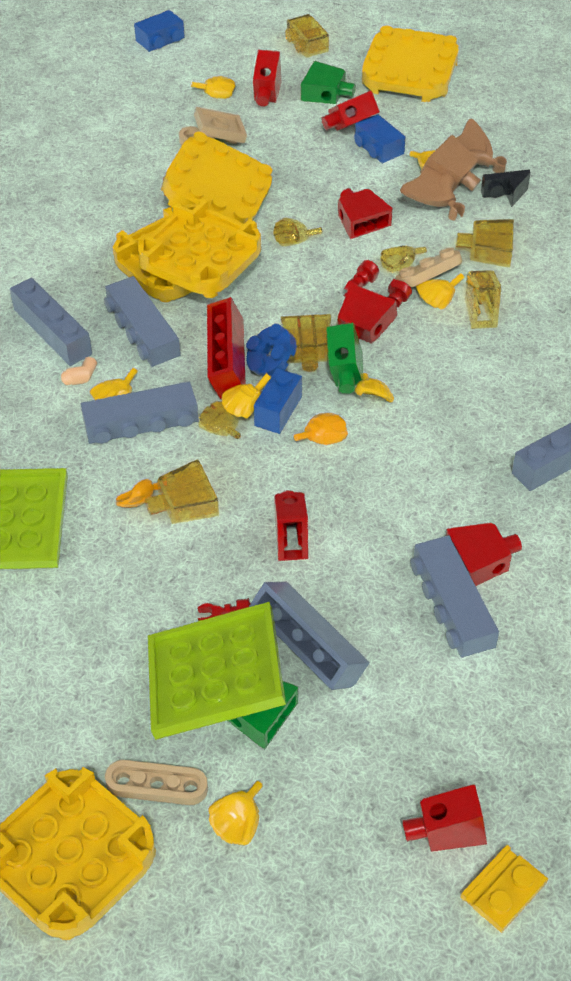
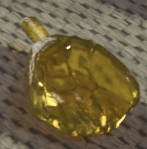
(292, 232)
(399, 257)
(219, 421)

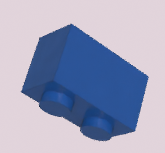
(159, 30)
(379, 138)
(278, 401)

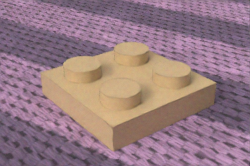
(220, 125)

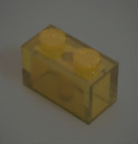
(307, 35)

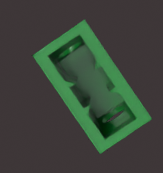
(325, 84)
(345, 367)
(264, 725)

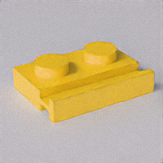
(504, 888)

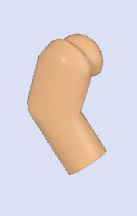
(79, 374)

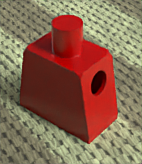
(267, 87)
(351, 111)
(363, 212)
(368, 312)
(291, 510)
(484, 550)
(449, 820)

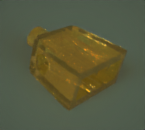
(489, 242)
(482, 287)
(310, 338)
(184, 495)

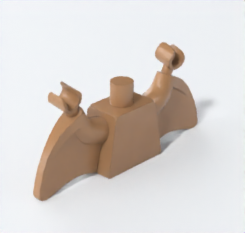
(452, 166)

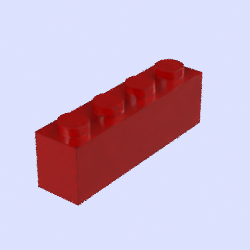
(225, 346)

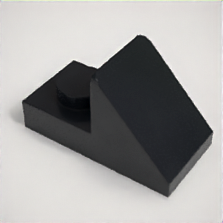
(511, 184)

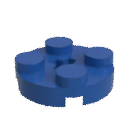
(272, 339)

